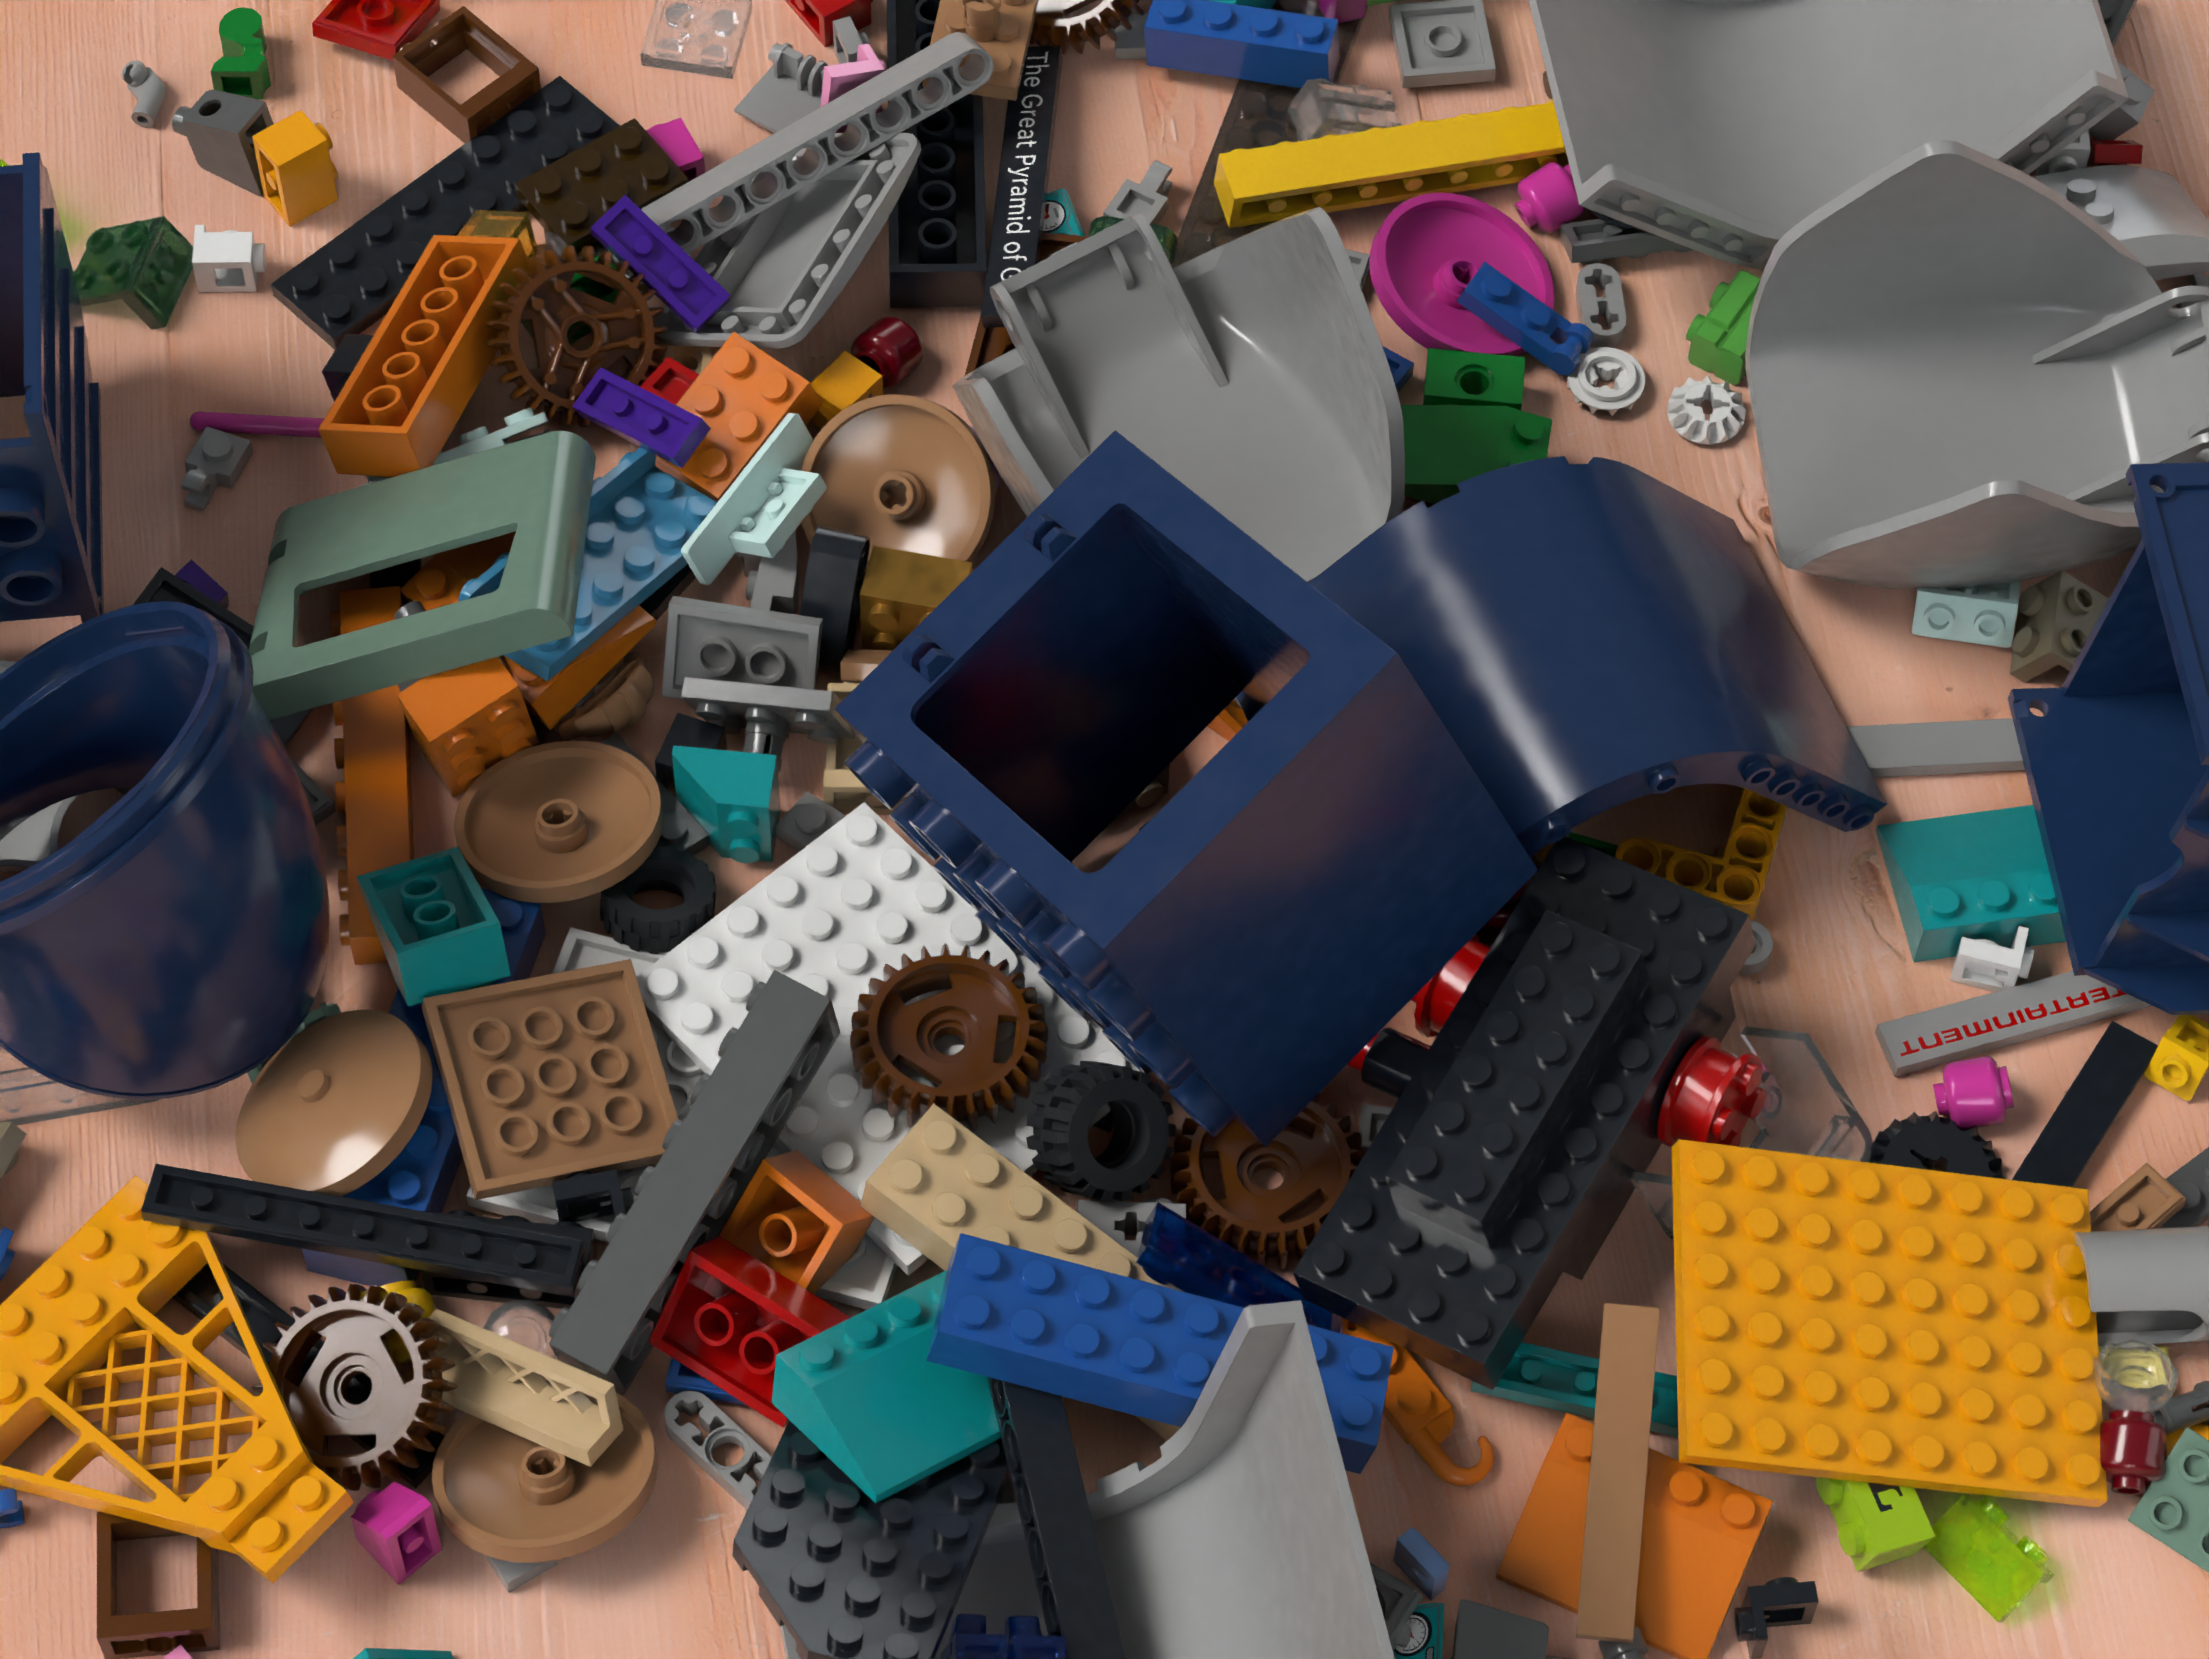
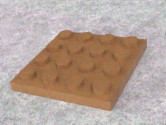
(551, 1077)

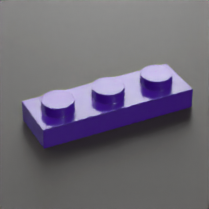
(666, 266)
(641, 417)

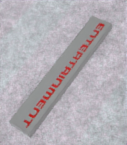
(1999, 1020)

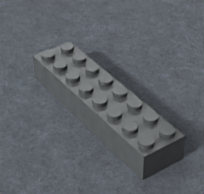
(697, 1179)

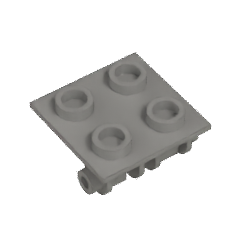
(786, 90)

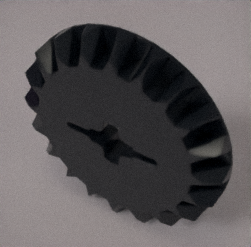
(1935, 1142)

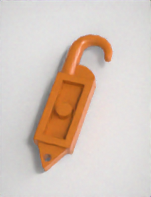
(1423, 1414)

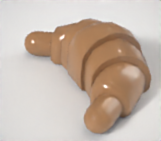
(615, 704)

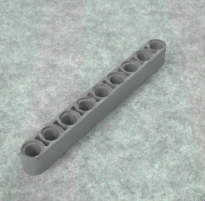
(816, 134)

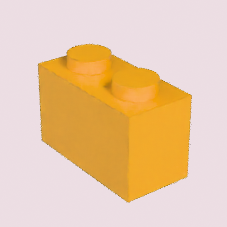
(296, 167)

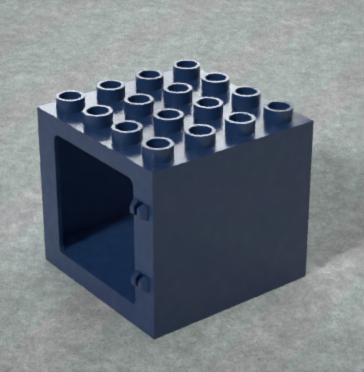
(1281, 887)

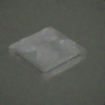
(696, 36)

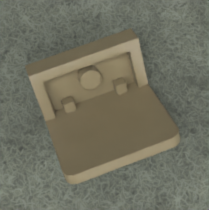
(2053, 624)

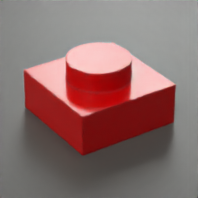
(2115, 152)
(670, 380)

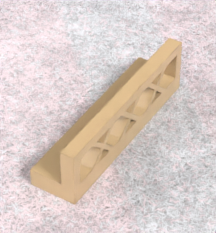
(518, 1396)

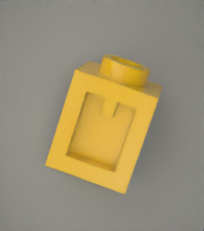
(2181, 1057)

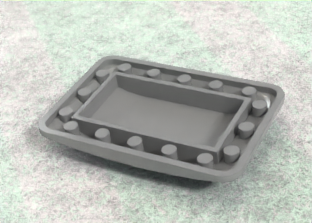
(2143, 212)
(798, 253)

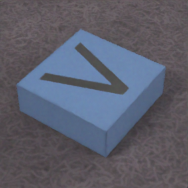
(1421, 1563)

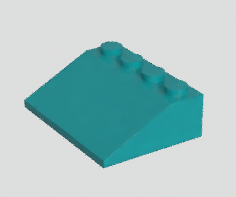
(1970, 880)
(877, 1400)

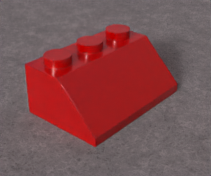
(734, 1318)

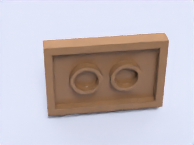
(997, 26)

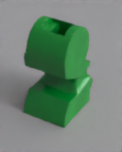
(243, 65)

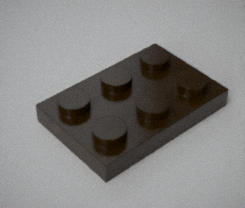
(592, 179)

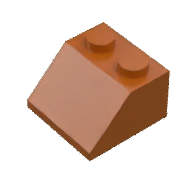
(797, 1220)

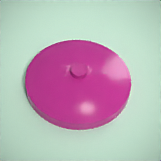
(1431, 254)

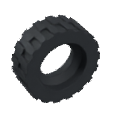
(660, 928)

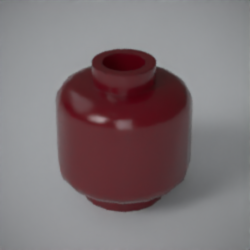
(889, 349)
(2132, 1451)

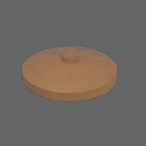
(903, 477)
(559, 821)
(335, 1104)
(534, 1502)

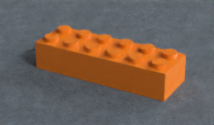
(422, 359)

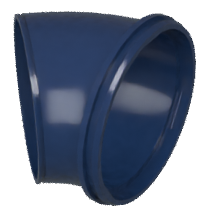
(192, 910)

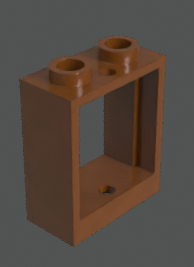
(451, 37)
(153, 1631)

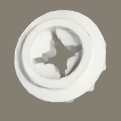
(1607, 364)
(1687, 415)

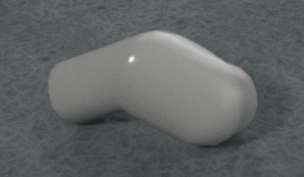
(148, 91)

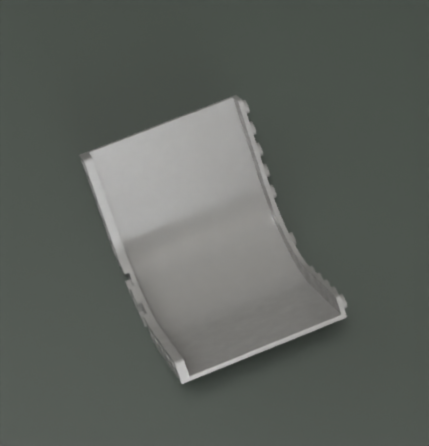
(1757, 112)
(1228, 1538)

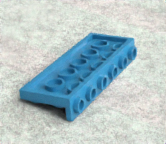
(630, 550)

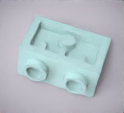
(1968, 613)

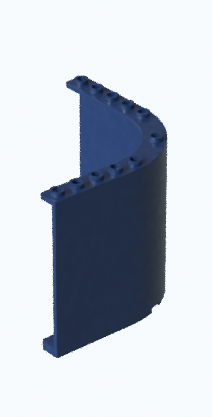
(1600, 648)

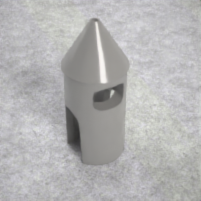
(2148, 1283)

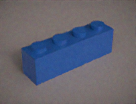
(1241, 42)

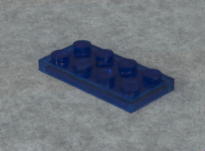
(1205, 1266)

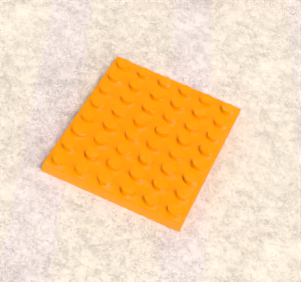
(1884, 1325)

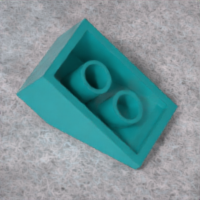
(435, 926)

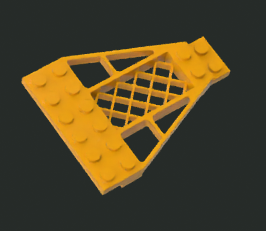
(86, 1310)

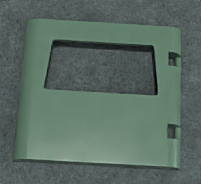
(524, 487)

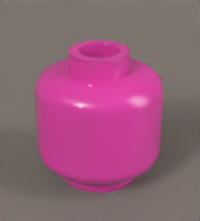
(1548, 198)
(1974, 1092)

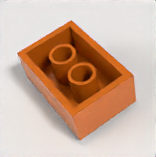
(743, 401)
(467, 720)

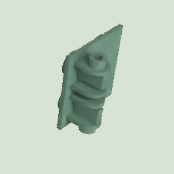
(2178, 1504)

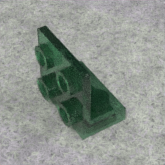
(139, 263)

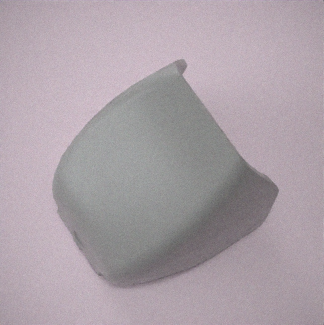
(1230, 372)
(1964, 379)

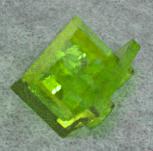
(1987, 1555)

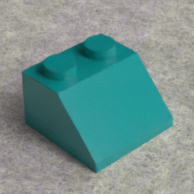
(731, 798)

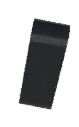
(833, 590)

